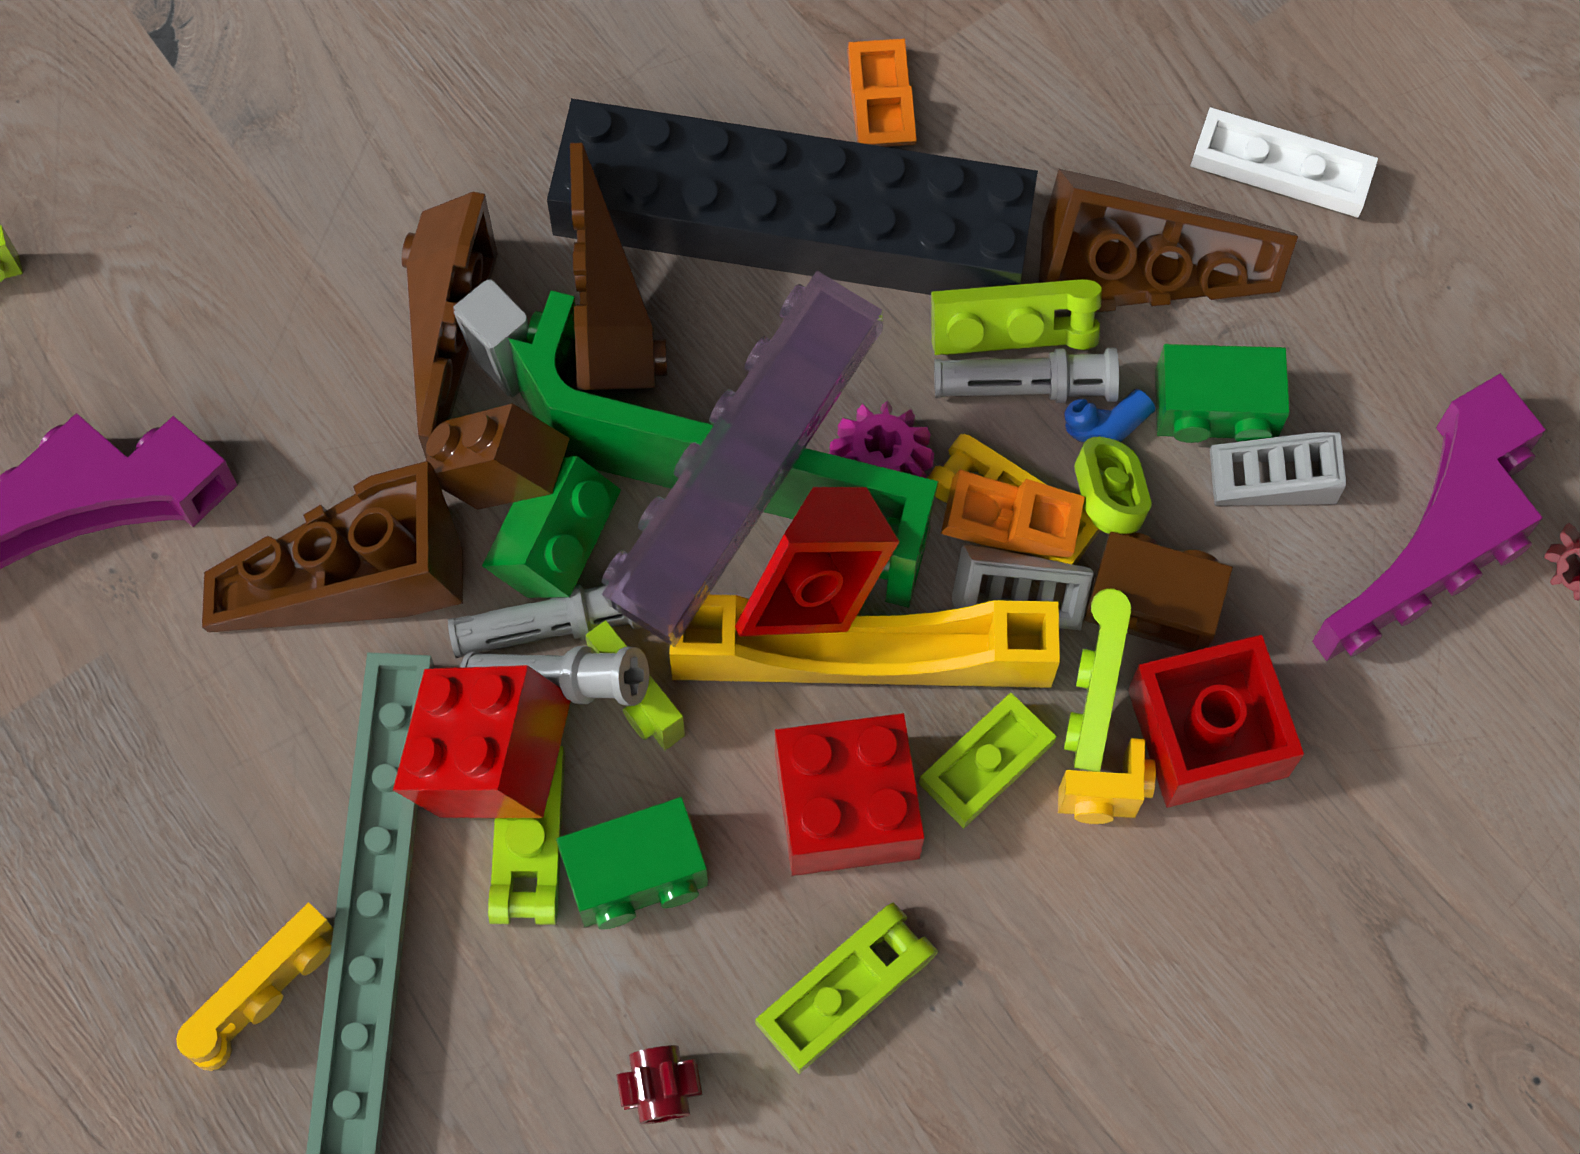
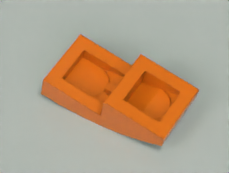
(881, 93)
(1013, 518)

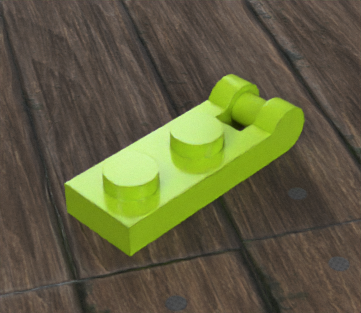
(1015, 317)
(1099, 675)
(528, 851)
(843, 989)

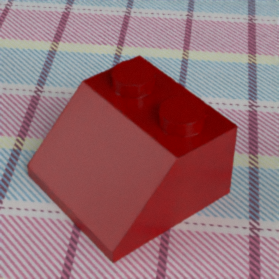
(821, 566)

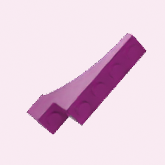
(87, 485)
(1468, 521)

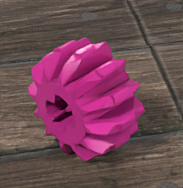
(885, 441)

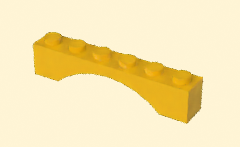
(965, 646)

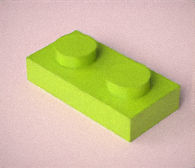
(655, 713)
(987, 760)

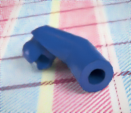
(1087, 421)

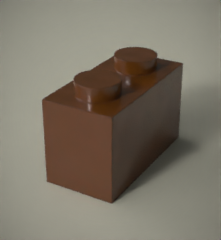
(496, 456)
(1170, 592)

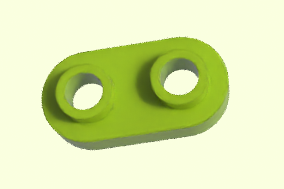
(1112, 485)

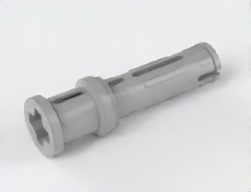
(1057, 375)
(534, 621)
(582, 672)

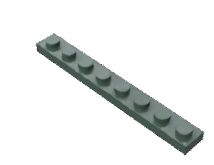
(368, 919)

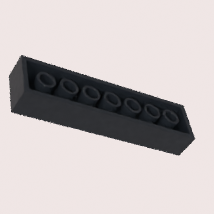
(798, 201)

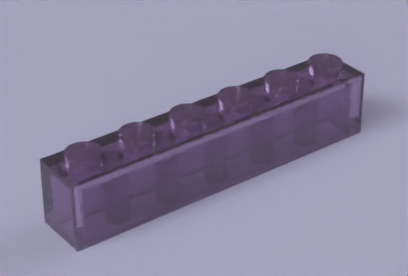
(743, 458)

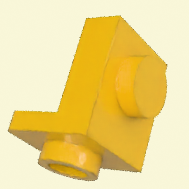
(1106, 795)

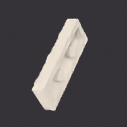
(1284, 162)

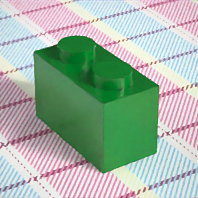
(1221, 392)
(552, 535)
(633, 864)

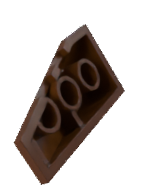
(1155, 245)
(444, 263)
(611, 321)
(364, 559)

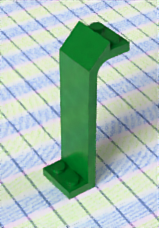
(649, 444)

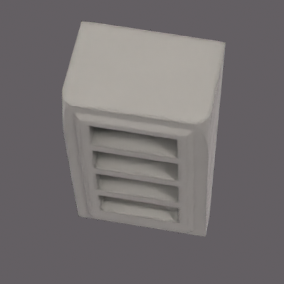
(487, 321)
(1301, 450)
(1002, 564)

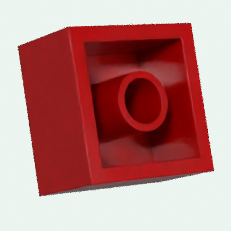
(1215, 721)
(483, 742)
(848, 794)

